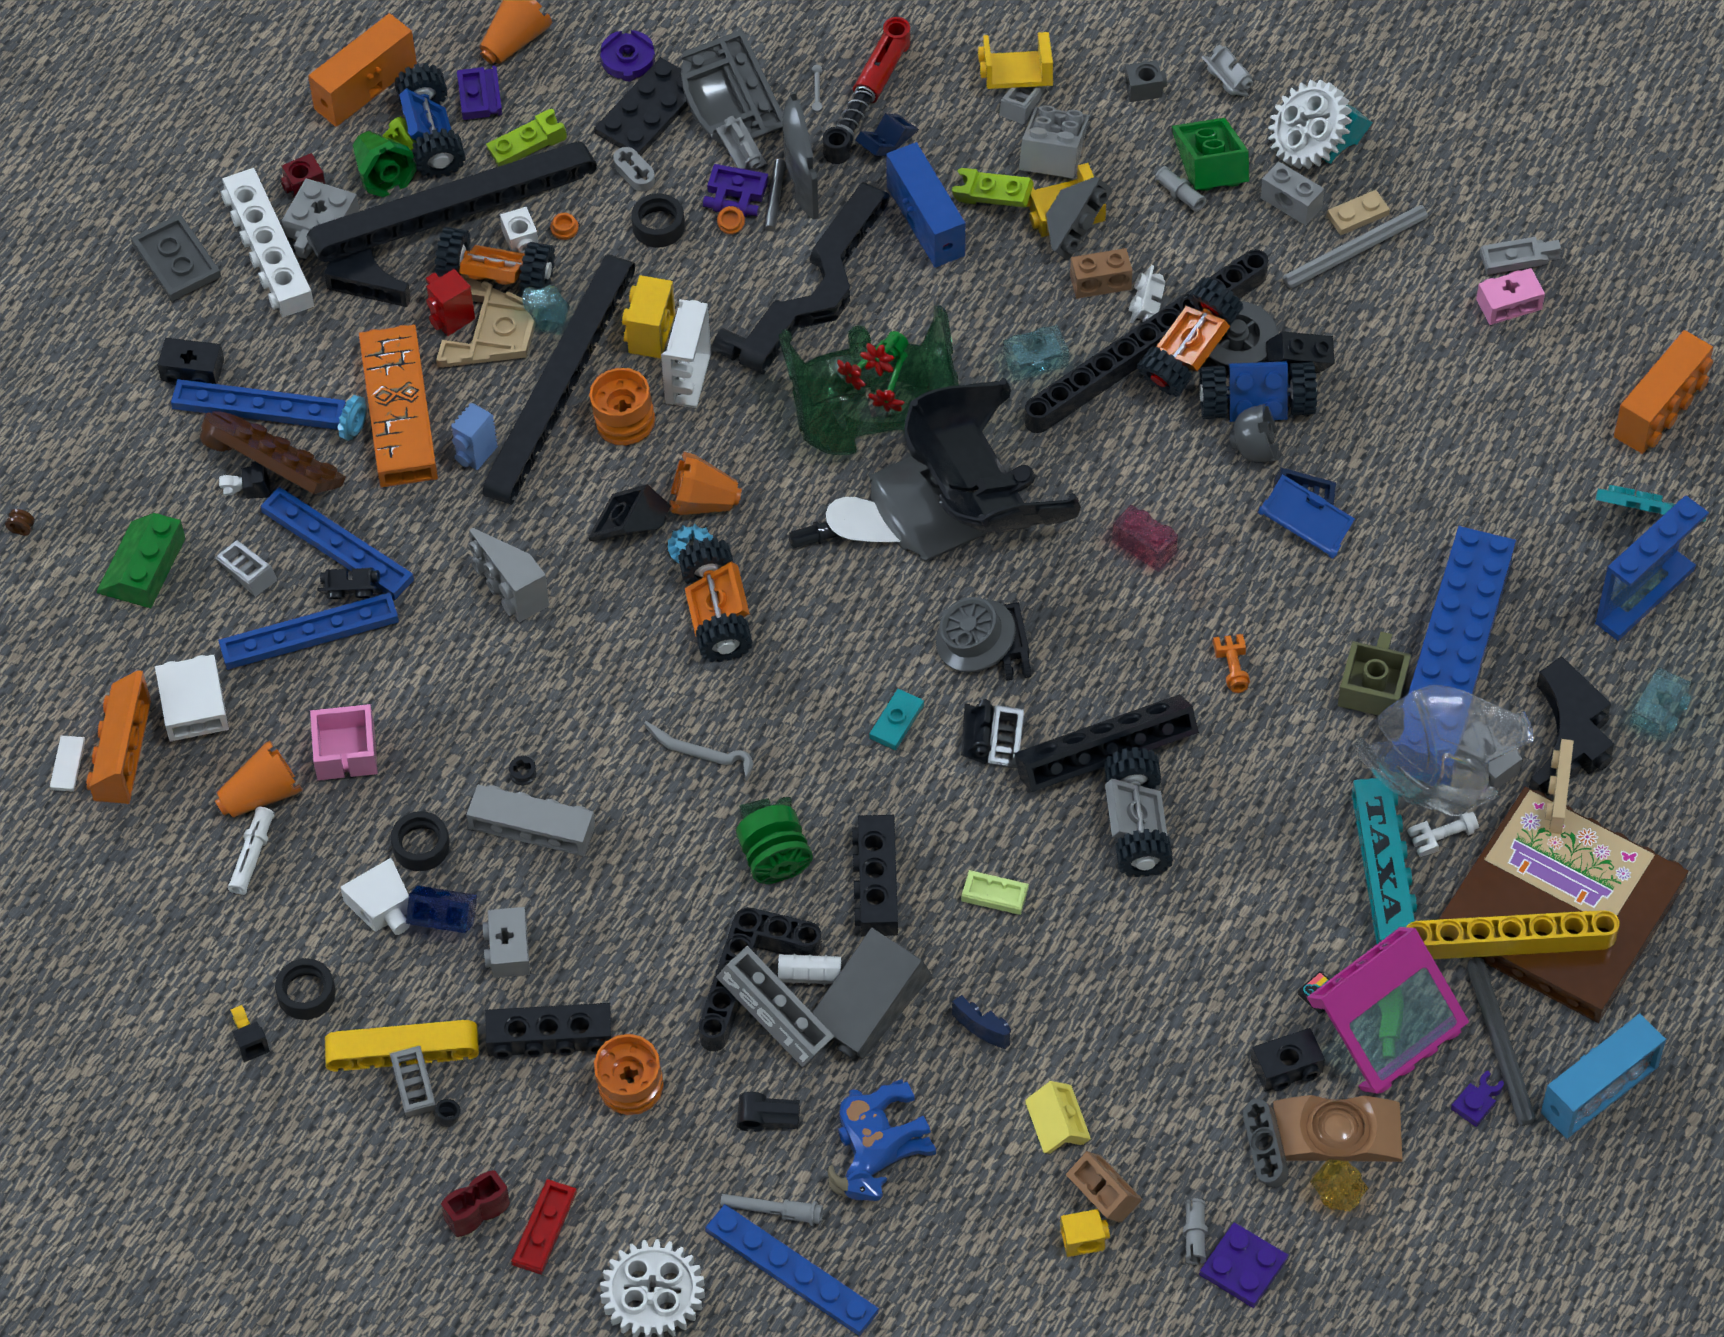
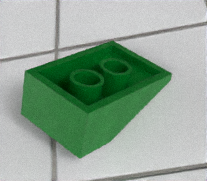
(1212, 154)

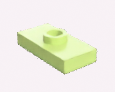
(994, 892)

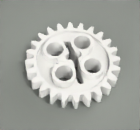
(1310, 124)
(655, 1263)

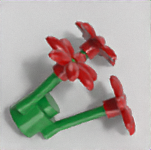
(886, 351)

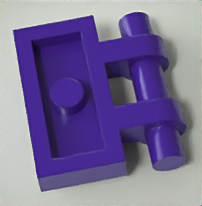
(737, 183)

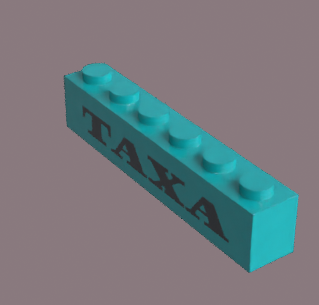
(1383, 856)

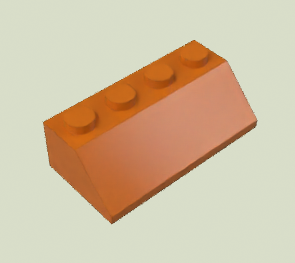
(120, 740)

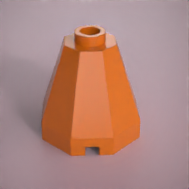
(702, 488)

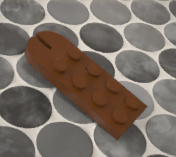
(226, 431)

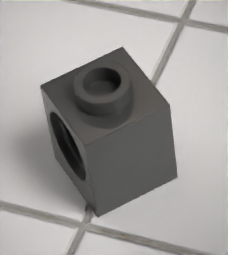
(1144, 81)

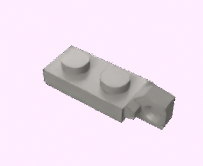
(1518, 254)

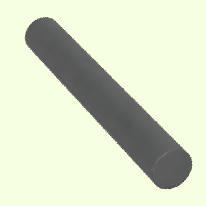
(774, 196)

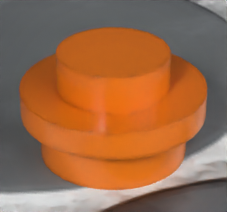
(731, 220)
(564, 226)

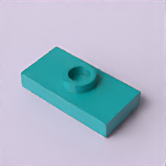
(896, 719)

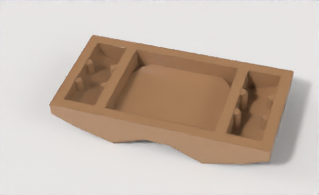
(1339, 1128)

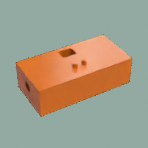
(362, 69)

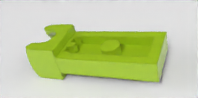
(527, 138)
(993, 188)

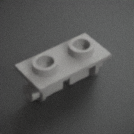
(1234, 79)
(740, 144)

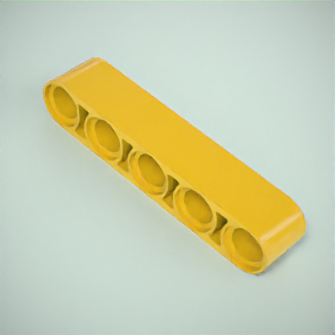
(373, 1046)

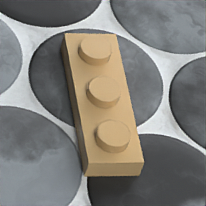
(1559, 786)

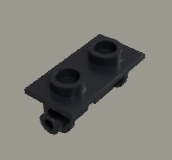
(361, 585)
(976, 731)

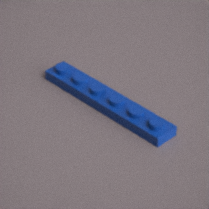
(258, 404)
(335, 540)
(308, 631)
(792, 1270)

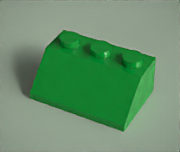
(143, 560)

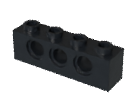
(880, 833)
(534, 1021)

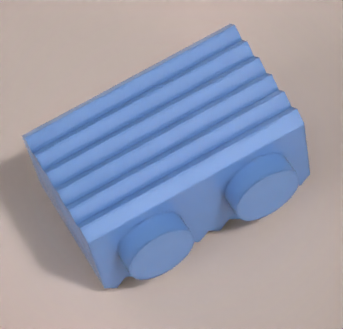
(474, 436)

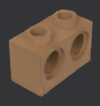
(1101, 273)
(1104, 1186)

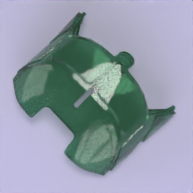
(836, 413)

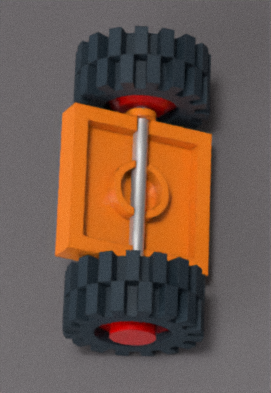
(1191, 337)

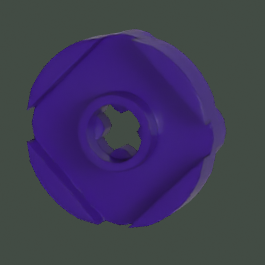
(627, 67)

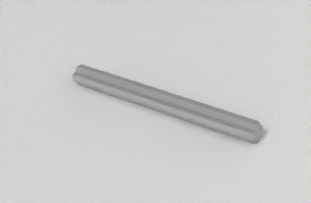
(1355, 246)

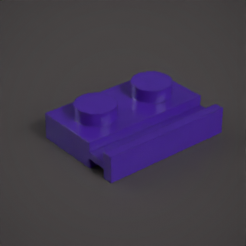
(479, 92)

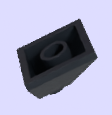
(631, 513)

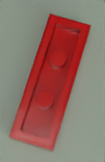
(544, 1226)

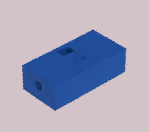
(925, 204)

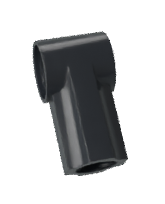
(758, 1112)

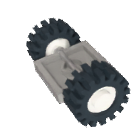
(1137, 812)

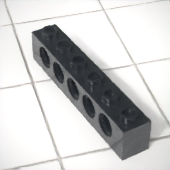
(1089, 747)

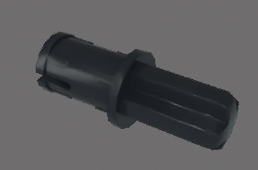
(816, 533)

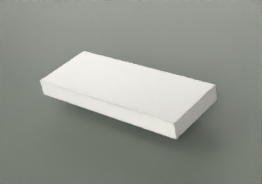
(67, 763)

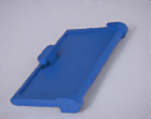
(1318, 526)

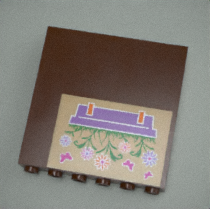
(1573, 871)

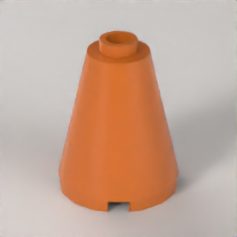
(513, 28)
(257, 783)

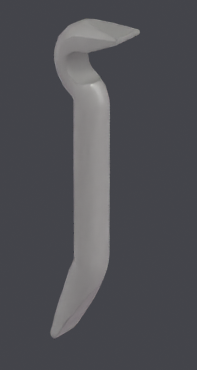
(701, 752)

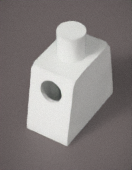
(379, 897)

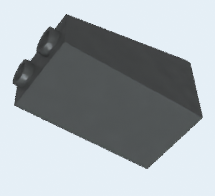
(870, 993)

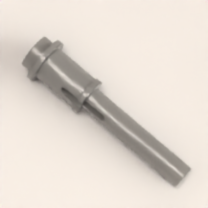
(789, 1209)

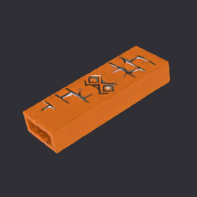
(398, 406)

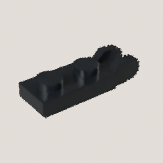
(1019, 647)

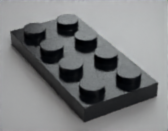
(645, 109)

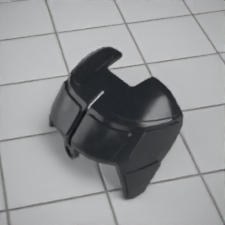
(947, 437)

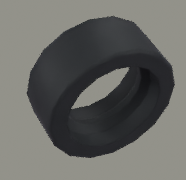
(658, 237)
(429, 859)
(309, 1009)

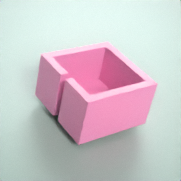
(343, 742)

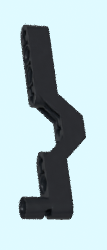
(828, 298)

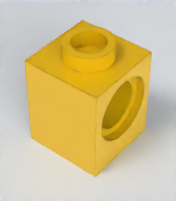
(1084, 1232)

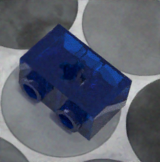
(441, 909)

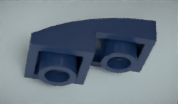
(987, 1027)

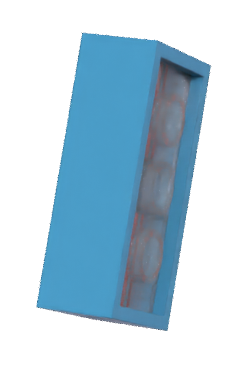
(1603, 1076)

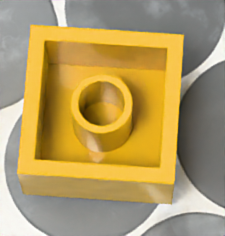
(649, 316)

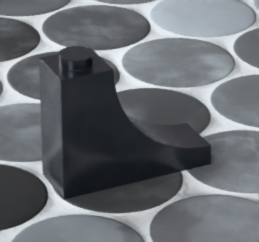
(362, 277)

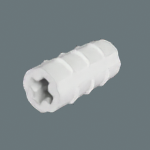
(808, 969)

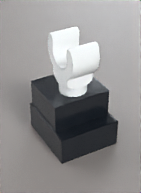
(254, 482)

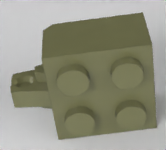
(1373, 676)

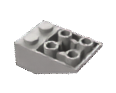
(1053, 141)
(510, 574)

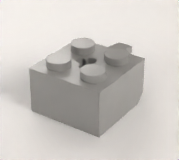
(313, 206)

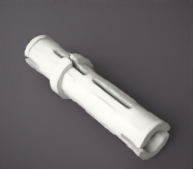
(254, 838)

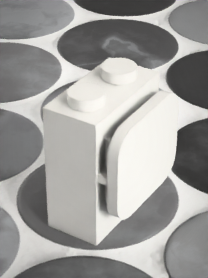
(191, 697)

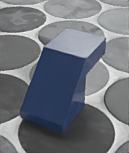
(888, 136)

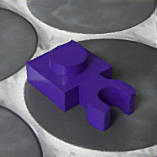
(1476, 1102)

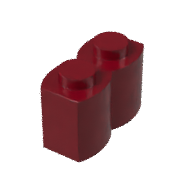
(480, 1201)

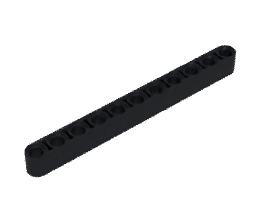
(451, 201)
(1126, 352)
(557, 379)

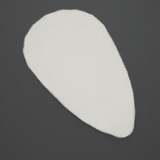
(858, 520)

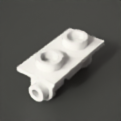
(1148, 287)

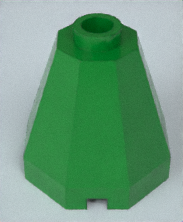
(383, 161)

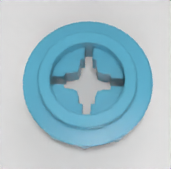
(352, 417)
(681, 537)

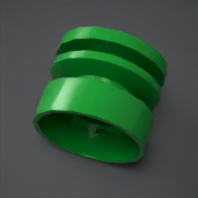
(774, 844)

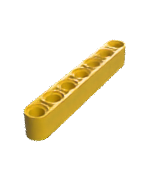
(1524, 929)

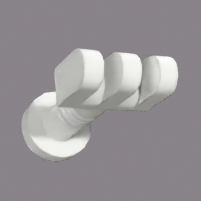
(1430, 837)

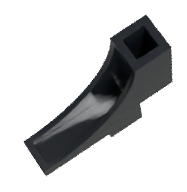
(1579, 716)

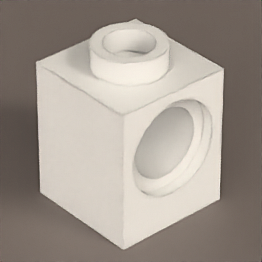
(518, 229)

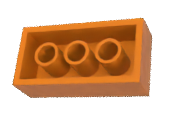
(1664, 392)

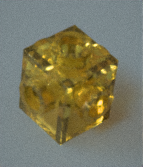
(1339, 1185)

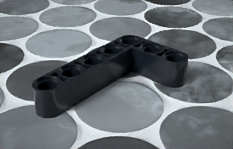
(760, 937)

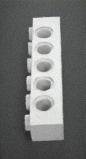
(267, 242)

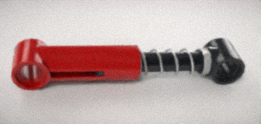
(868, 88)

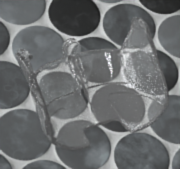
(1443, 748)

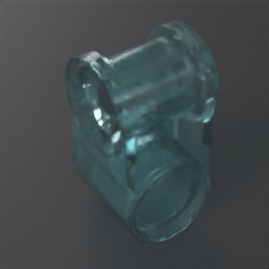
(546, 307)

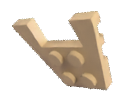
(501, 331)

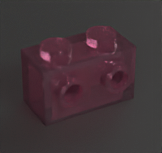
(1145, 537)

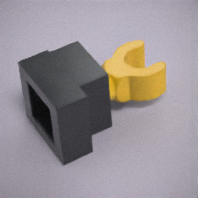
(248, 1037)

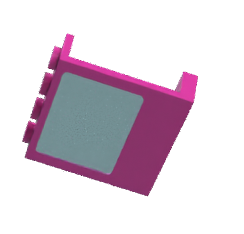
(1391, 1008)

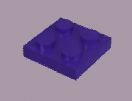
(1243, 1265)

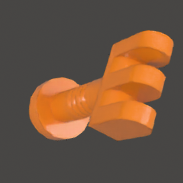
(1237, 679)

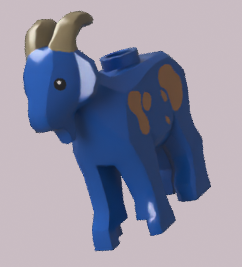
(874, 1141)

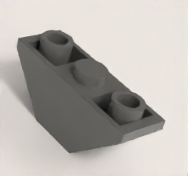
(1074, 214)

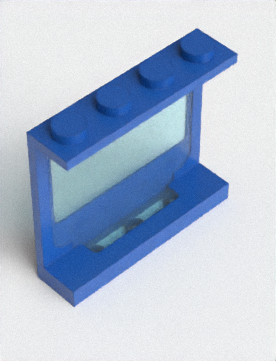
(1648, 570)

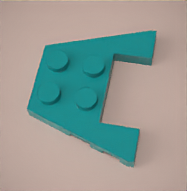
(1626, 497)

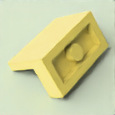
(1057, 1116)

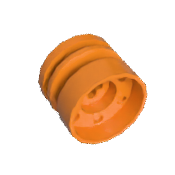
(622, 406)
(625, 1058)

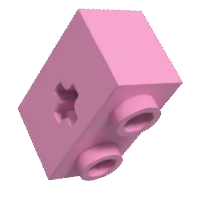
(1510, 296)

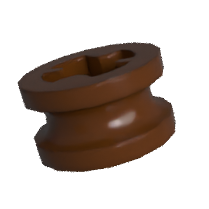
(20, 522)

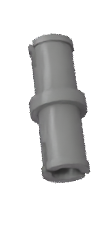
(1180, 189)
(1195, 1231)

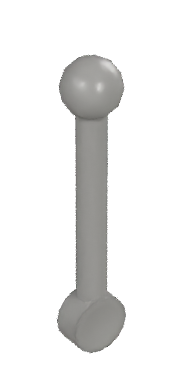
(817, 106)

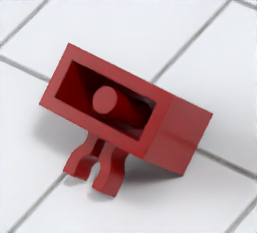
(449, 302)

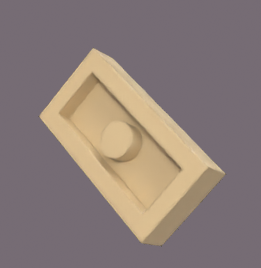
(1358, 212)

